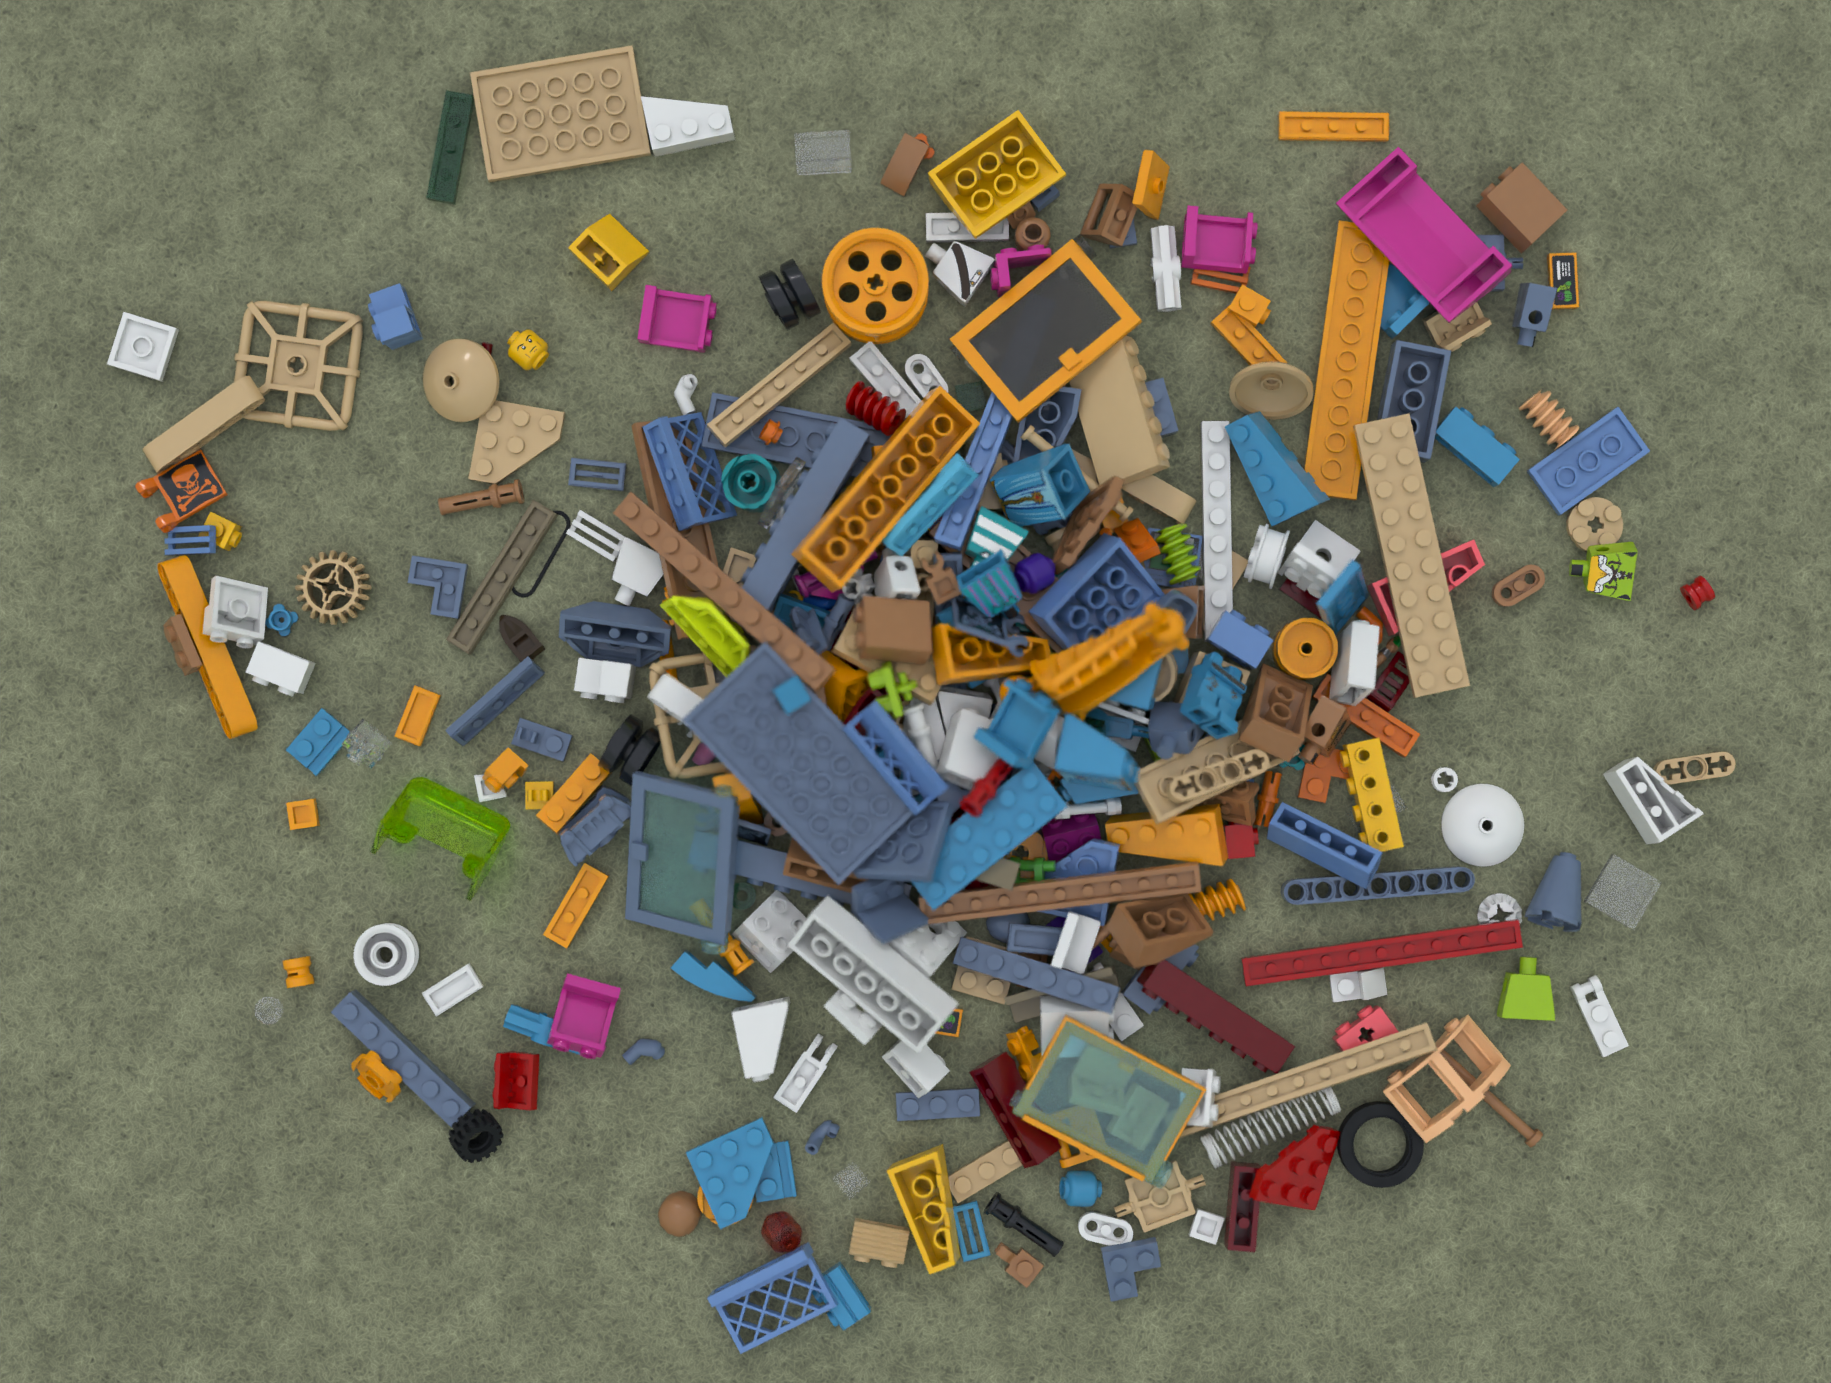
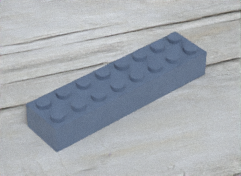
(815, 496)

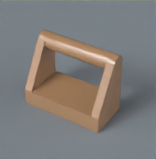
(1116, 217)

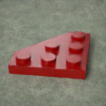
(1299, 1171)

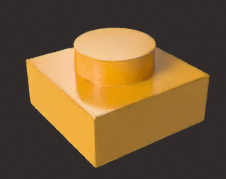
(302, 814)

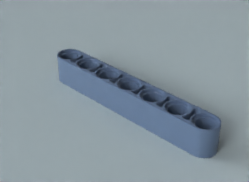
(1390, 885)

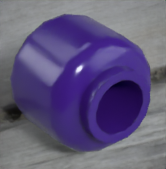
(1035, 573)

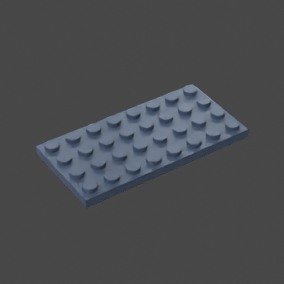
(798, 765)

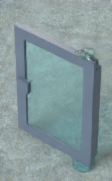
(682, 858)

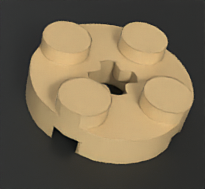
(1607, 515)

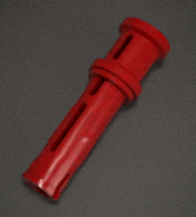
(985, 788)

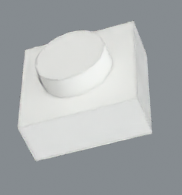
(1206, 1226)

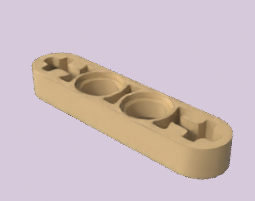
(1216, 772)

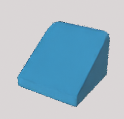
(791, 694)

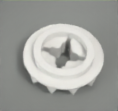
(1505, 903)

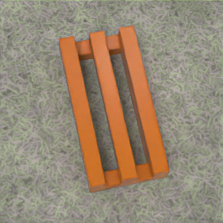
(1219, 286)

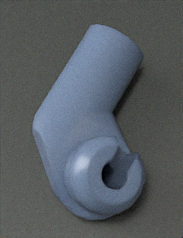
(644, 1047)
(818, 1135)

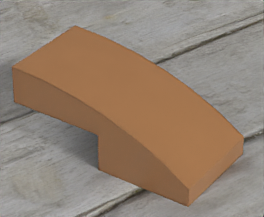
(904, 164)

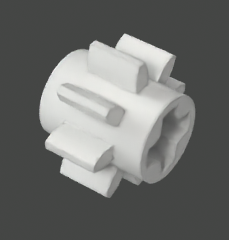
(859, 586)

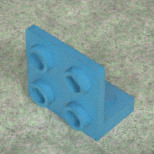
(1400, 303)

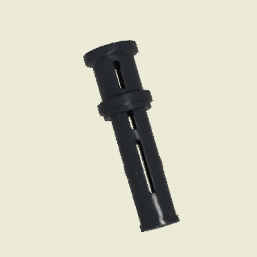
(1013, 1217)

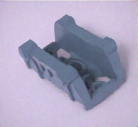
(595, 824)

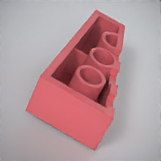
(1458, 566)

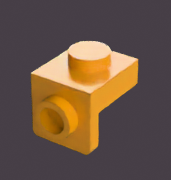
(1250, 306)

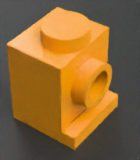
(504, 771)

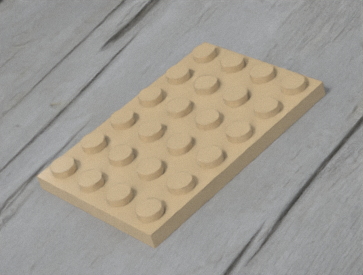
(560, 113)

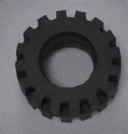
(469, 1126)

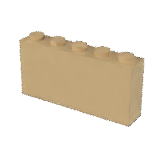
(1120, 416)

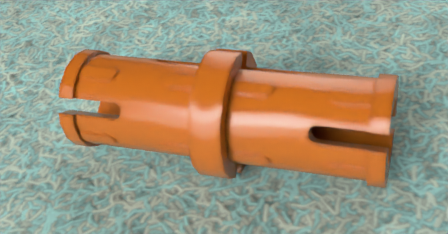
(1268, 798)

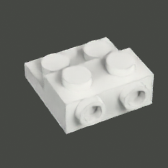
(235, 612)

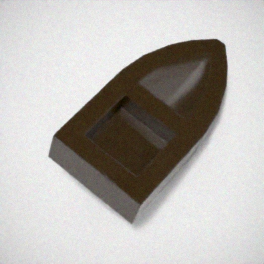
(519, 638)

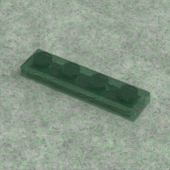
(450, 147)

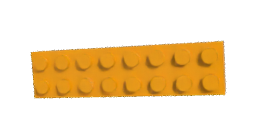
(885, 489)

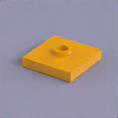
(1151, 184)

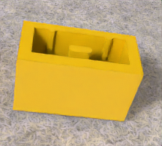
(608, 251)

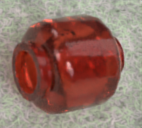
(781, 1232)

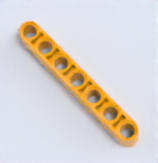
(217, 666)

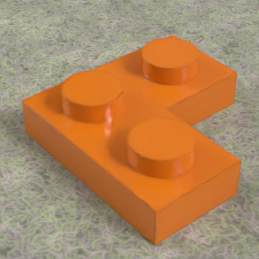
(1317, 777)

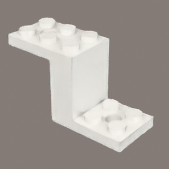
(920, 949)

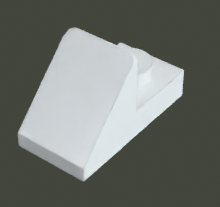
(1358, 985)

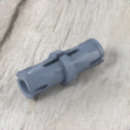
(836, 619)

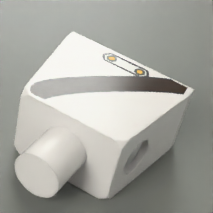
(959, 269)

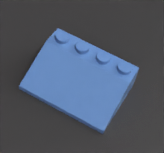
(1096, 594)

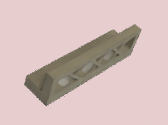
(1027, 1003)

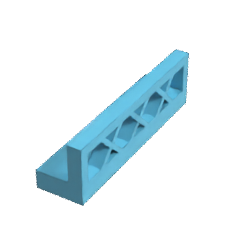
(930, 504)

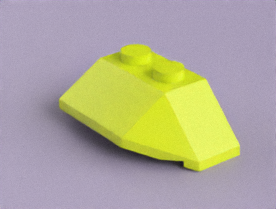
(710, 630)

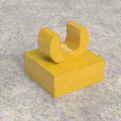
(538, 794)

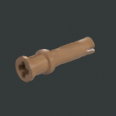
(496, 499)

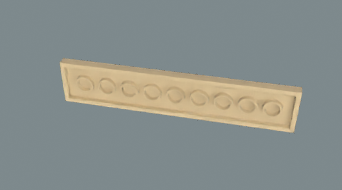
(1411, 555)

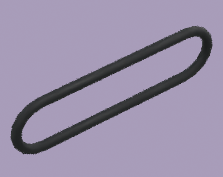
(549, 560)

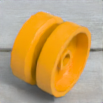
(1289, 655)

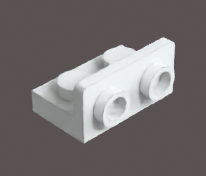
(1206, 1110)

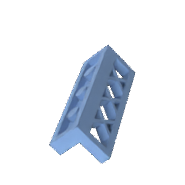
(899, 754)

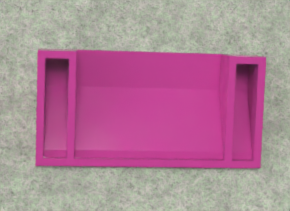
(1423, 236)

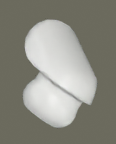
(684, 392)

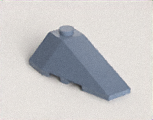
(1051, 421)

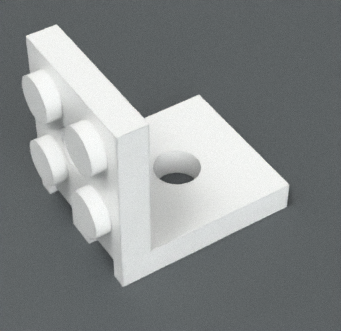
(1312, 571)

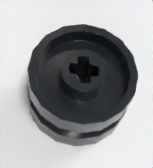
(787, 295)
(628, 748)

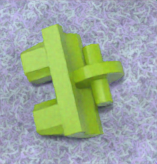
(885, 677)

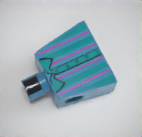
(992, 586)

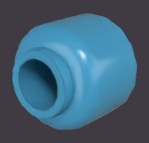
(1080, 1188)

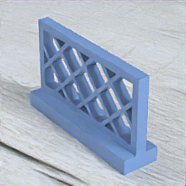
(676, 474)
(762, 1276)

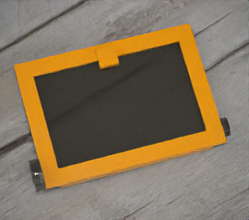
(1045, 329)

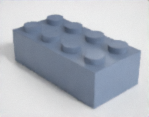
(1415, 386)

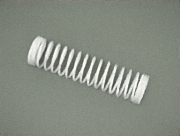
(1332, 1105)

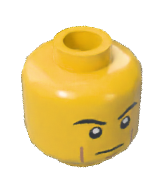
(527, 349)

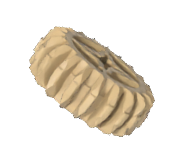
(337, 574)

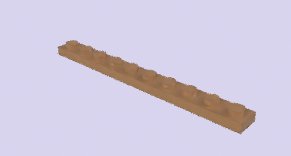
(724, 591)
(1067, 892)

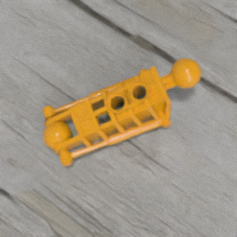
(1104, 665)

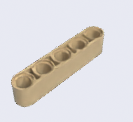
(204, 424)

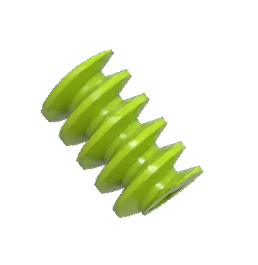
(1177, 553)

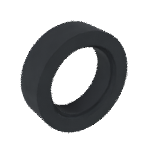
(1387, 1178)

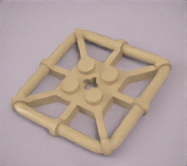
(313, 355)
(663, 720)

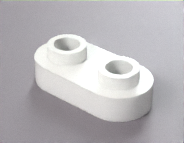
(928, 378)
(1105, 1227)

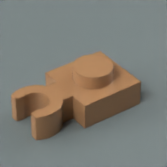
(942, 581)

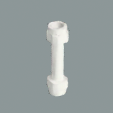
(1109, 806)

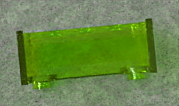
(449, 822)

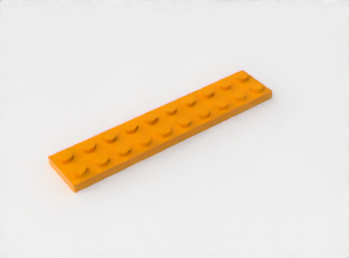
(1346, 362)

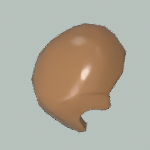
(679, 1213)

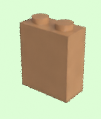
(1520, 206)
(893, 630)

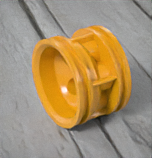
(852, 317)

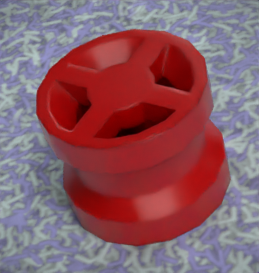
(1697, 592)

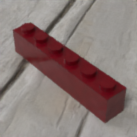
(1216, 1014)

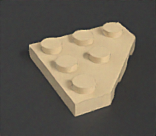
(511, 438)

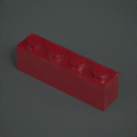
(998, 1082)

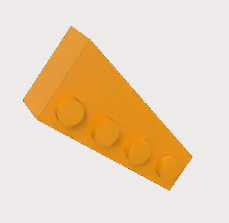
(1188, 837)

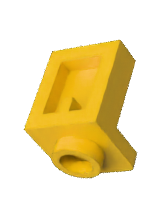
(227, 532)

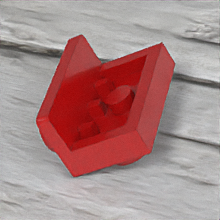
(516, 1080)

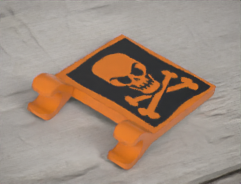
(186, 488)

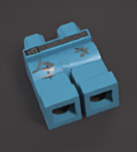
(1216, 696)

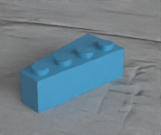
(1273, 469)

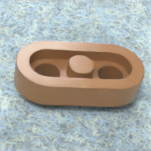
(1517, 586)

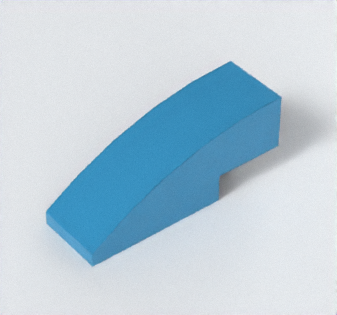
(712, 979)

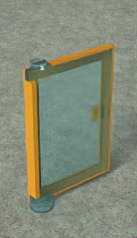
(1108, 1101)

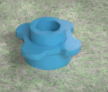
(289, 618)

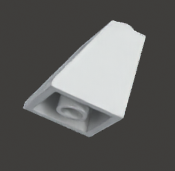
(759, 1036)

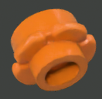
(771, 432)

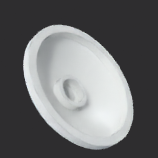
(1463, 825)

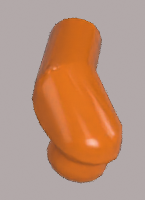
(1367, 615)

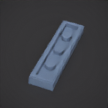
(495, 701)

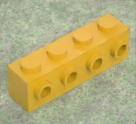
(1372, 794)

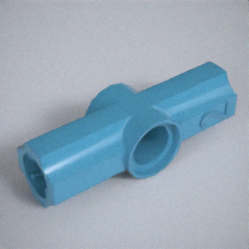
(530, 1024)

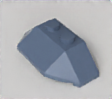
(615, 633)

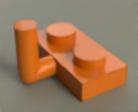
(1136, 539)

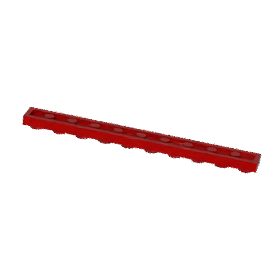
(1382, 952)

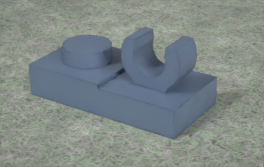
(542, 739)

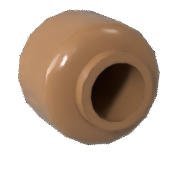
(1031, 232)

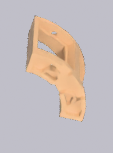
(1482, 1054)

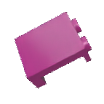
(1218, 242)
(676, 319)
(583, 1016)

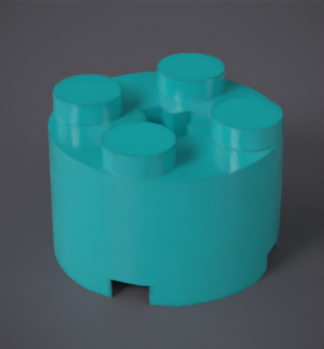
(739, 472)

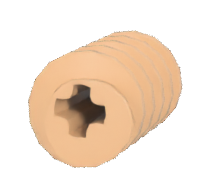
(1549, 418)

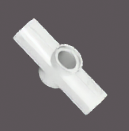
(1165, 268)

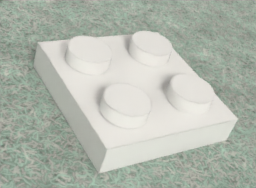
(143, 346)

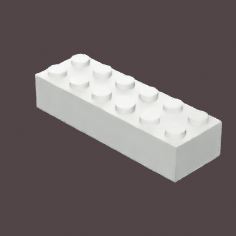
(872, 974)

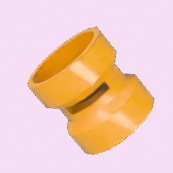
(298, 972)

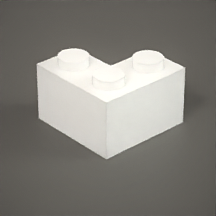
(605, 678)

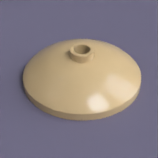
(473, 375)
(1271, 388)

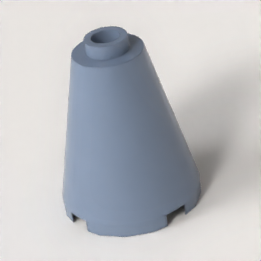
(1558, 895)

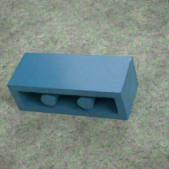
(1476, 446)

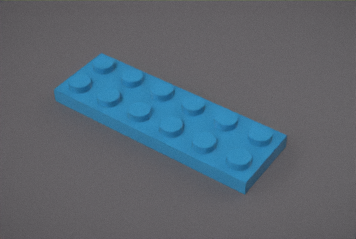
(979, 842)

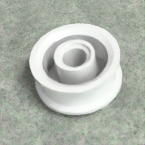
(1266, 555)
(368, 958)

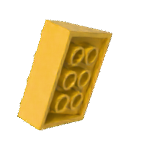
(995, 174)

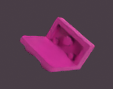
(1012, 258)

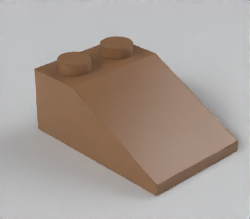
(1276, 713)
(1157, 928)

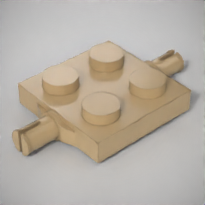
(1160, 1206)

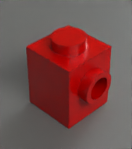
(1240, 840)

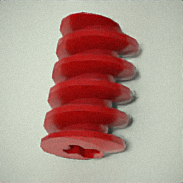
(874, 409)

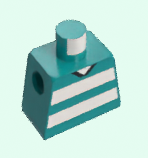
(992, 534)

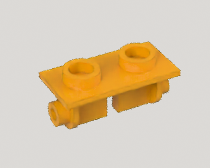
(1020, 1045)

